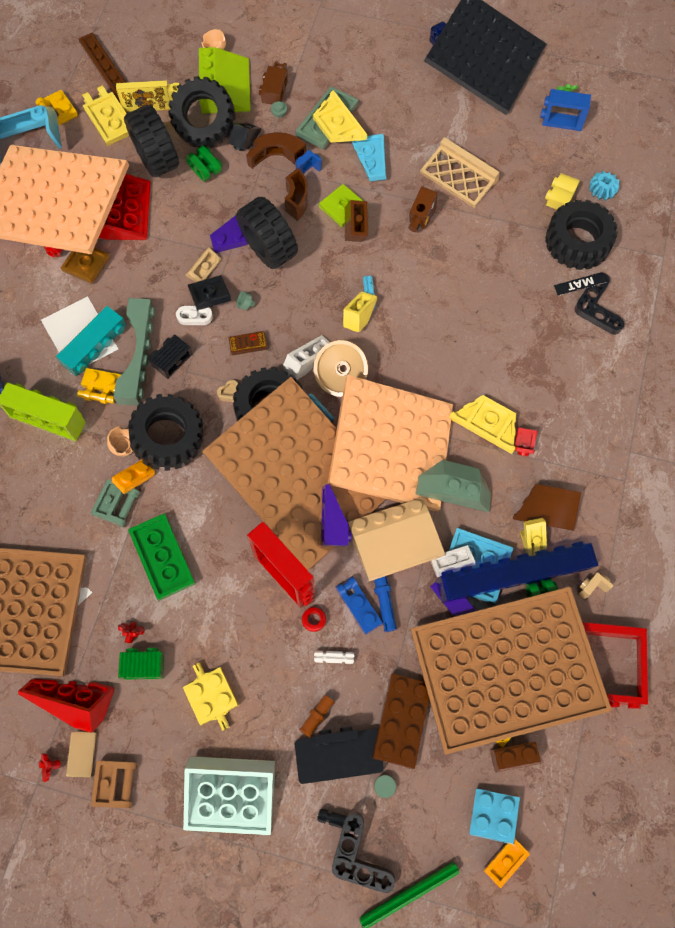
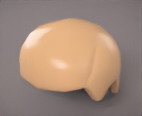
(214, 38)
(119, 442)

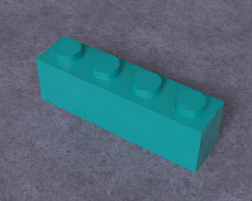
(91, 341)

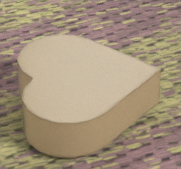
(226, 392)

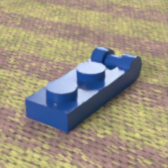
(359, 606)

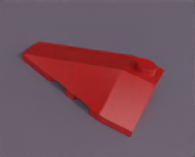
(74, 704)

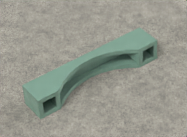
(129, 385)

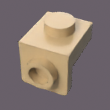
(597, 580)

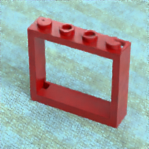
(282, 565)
(640, 636)

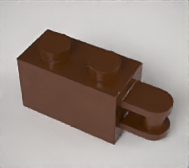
(274, 83)

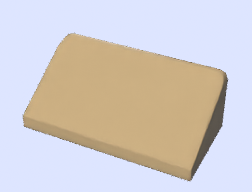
(203, 266)
(81, 754)

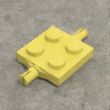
(210, 696)

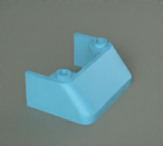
(29, 120)

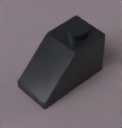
(243, 135)

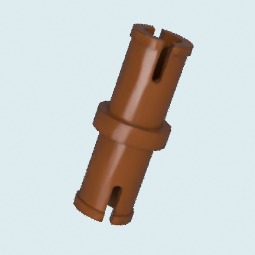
(316, 716)

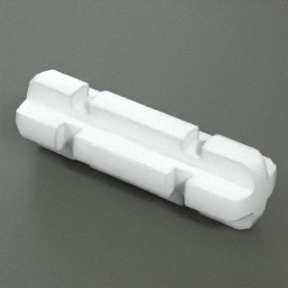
(334, 657)

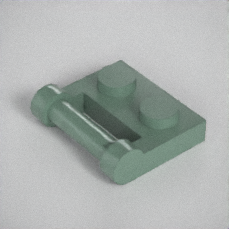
(108, 502)

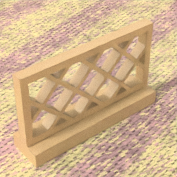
(466, 160)

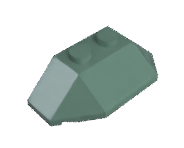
(455, 485)

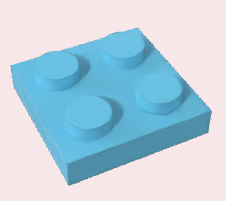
(494, 816)

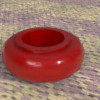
(313, 610)

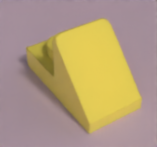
(534, 536)

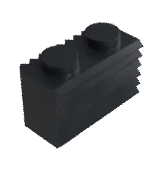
(170, 356)

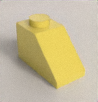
(358, 311)

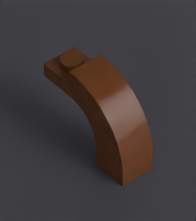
(276, 144)

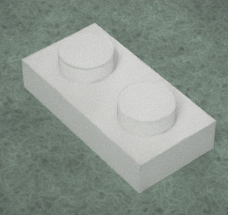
(453, 560)

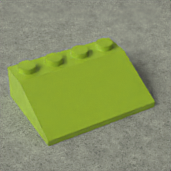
(230, 72)

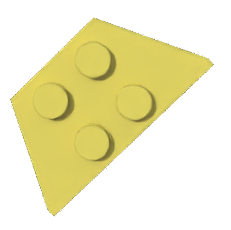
(337, 121)
(488, 421)

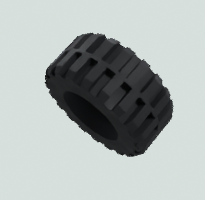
(192, 92)
(151, 140)
(586, 217)
(267, 232)
(256, 385)
(165, 409)

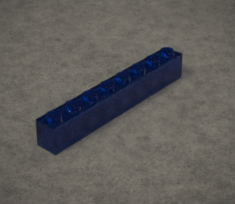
(516, 572)

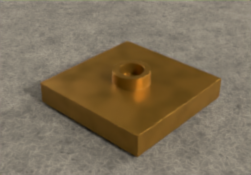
(85, 265)

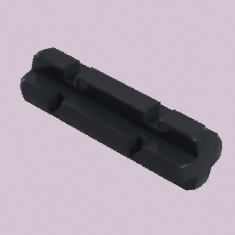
(335, 819)

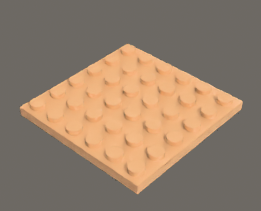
(388, 440)

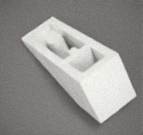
(302, 359)

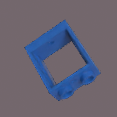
(568, 100)

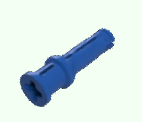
(383, 591)

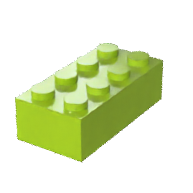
(42, 411)

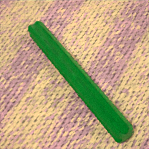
(409, 895)

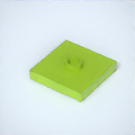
(335, 204)

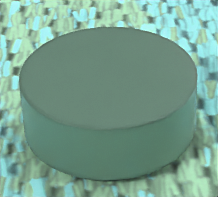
(384, 786)

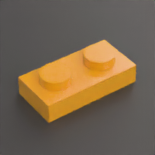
(132, 476)
(506, 863)

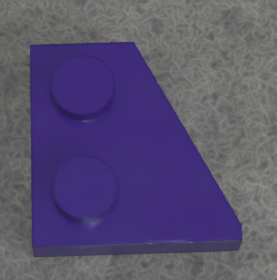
(228, 236)

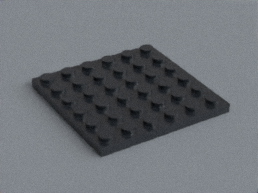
(485, 53)

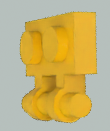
(100, 381)

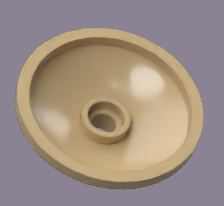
(330, 361)

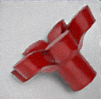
(130, 631)
(47, 766)

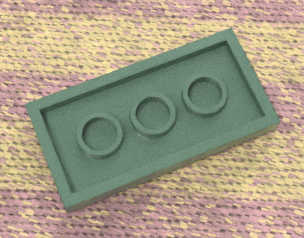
(310, 130)

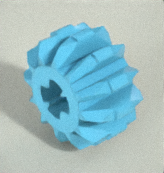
(604, 185)

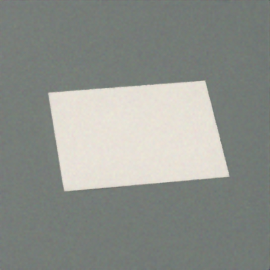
(69, 322)

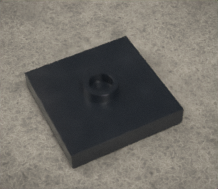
(209, 292)

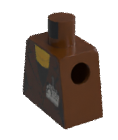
(422, 209)

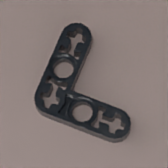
(593, 308)
(348, 858)

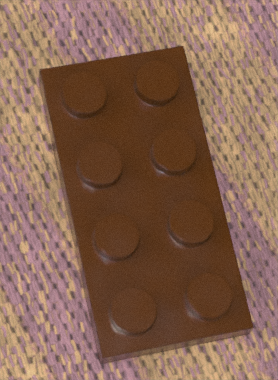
(401, 722)

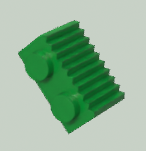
(141, 665)

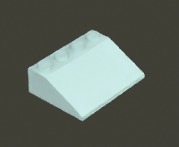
(228, 795)

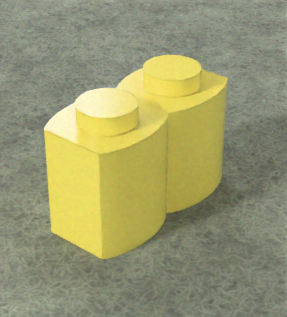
(562, 191)

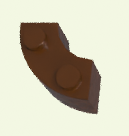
(297, 196)

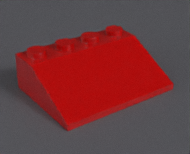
(129, 211)

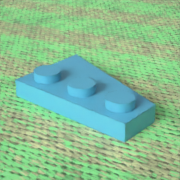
(372, 156)

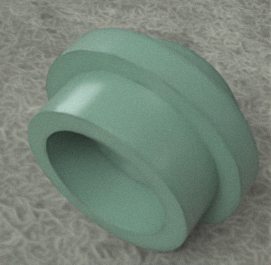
(279, 109)

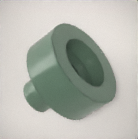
(245, 301)

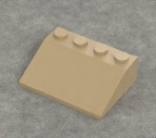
(395, 539)

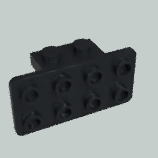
(336, 755)

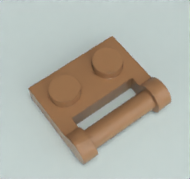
(106, 784)

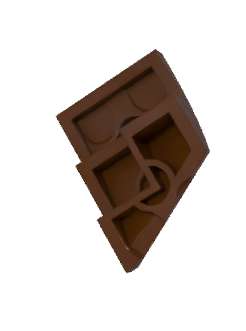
(552, 504)

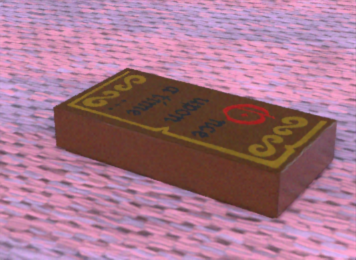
(247, 343)

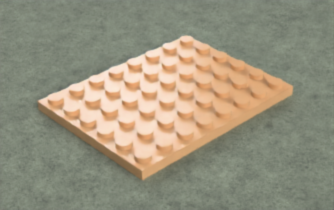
(57, 197)

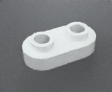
(194, 315)

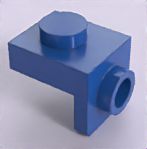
(309, 160)

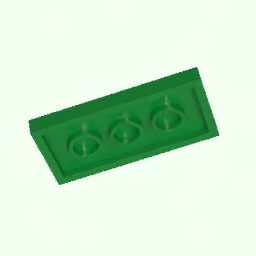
(161, 557)

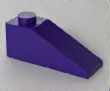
(333, 523)

